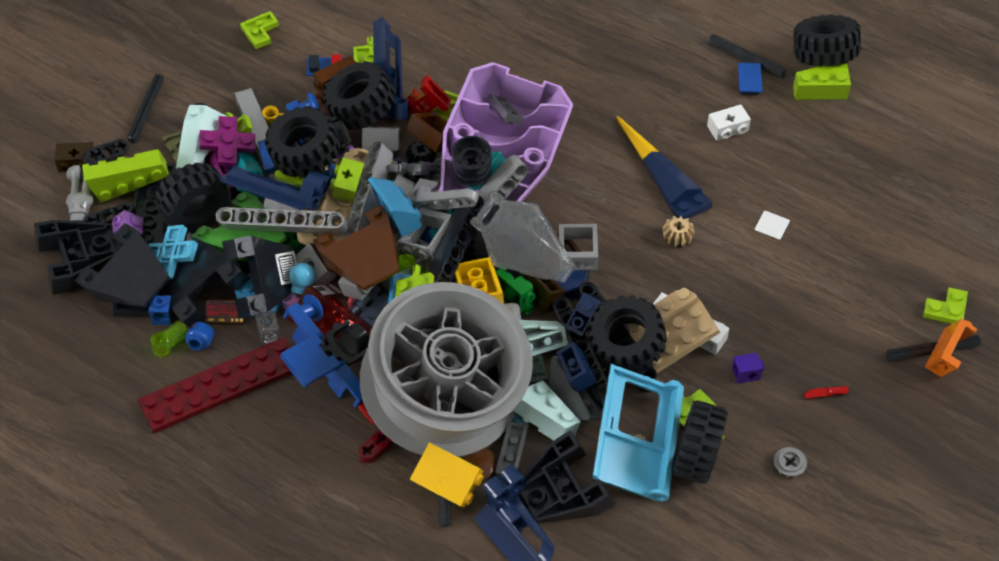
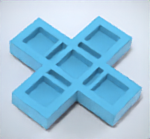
(174, 248)

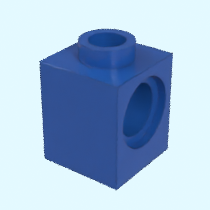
(161, 310)

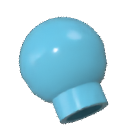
(301, 276)

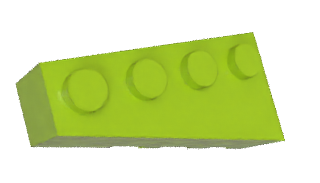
(124, 174)

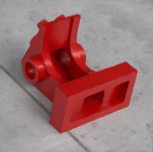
(431, 95)

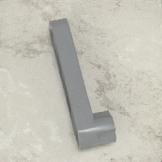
(440, 200)

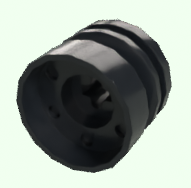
(471, 161)

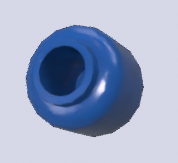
(199, 336)

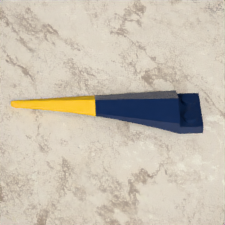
(678, 190)

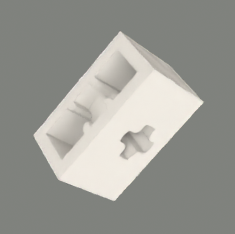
(728, 122)

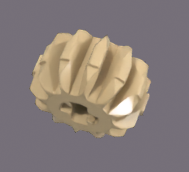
(678, 231)

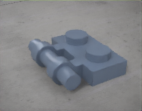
(370, 313)

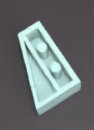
(544, 335)
(546, 411)

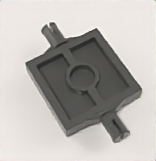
(413, 168)

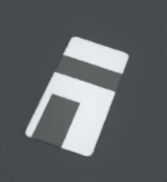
(327, 289)

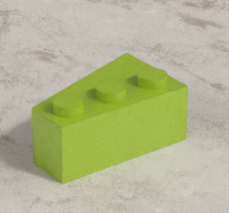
(822, 83)

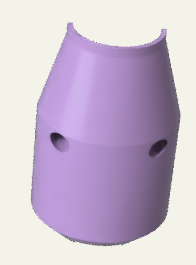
(535, 141)

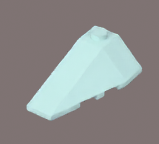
(196, 119)

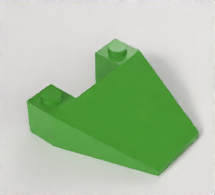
(216, 237)

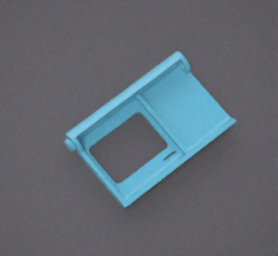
(631, 461)

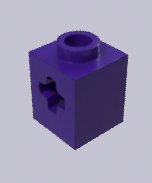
(747, 367)

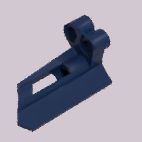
(382, 41)
(306, 197)

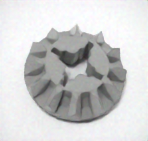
(790, 454)

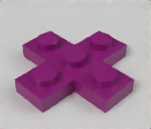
(227, 141)

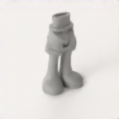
(78, 202)

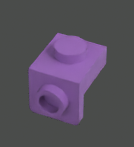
(128, 218)

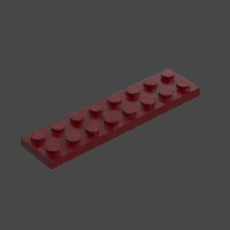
(215, 386)

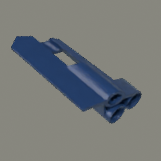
(507, 516)

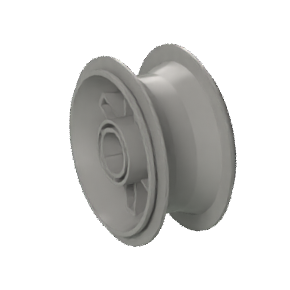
(472, 337)

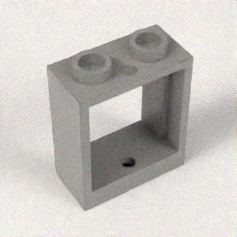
(431, 219)
(587, 260)

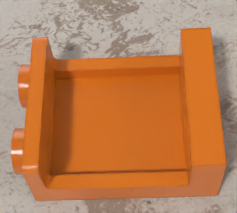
(941, 360)

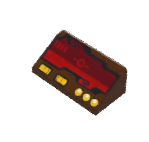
(222, 312)

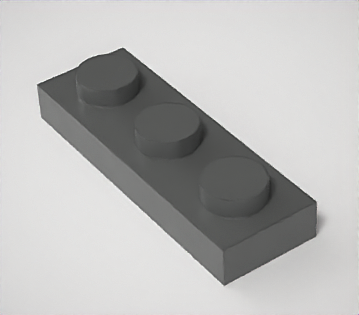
(505, 109)
(512, 446)

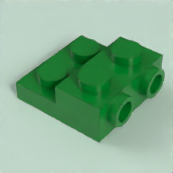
(516, 291)

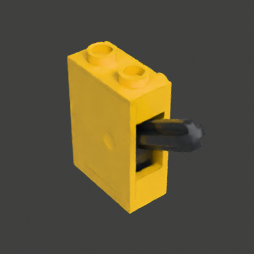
(449, 478)

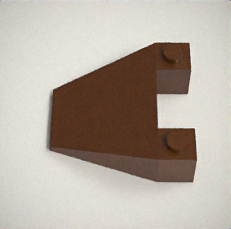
(364, 255)

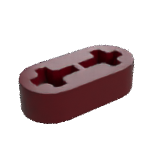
(375, 447)

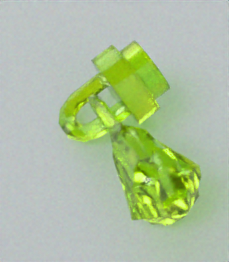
(405, 262)

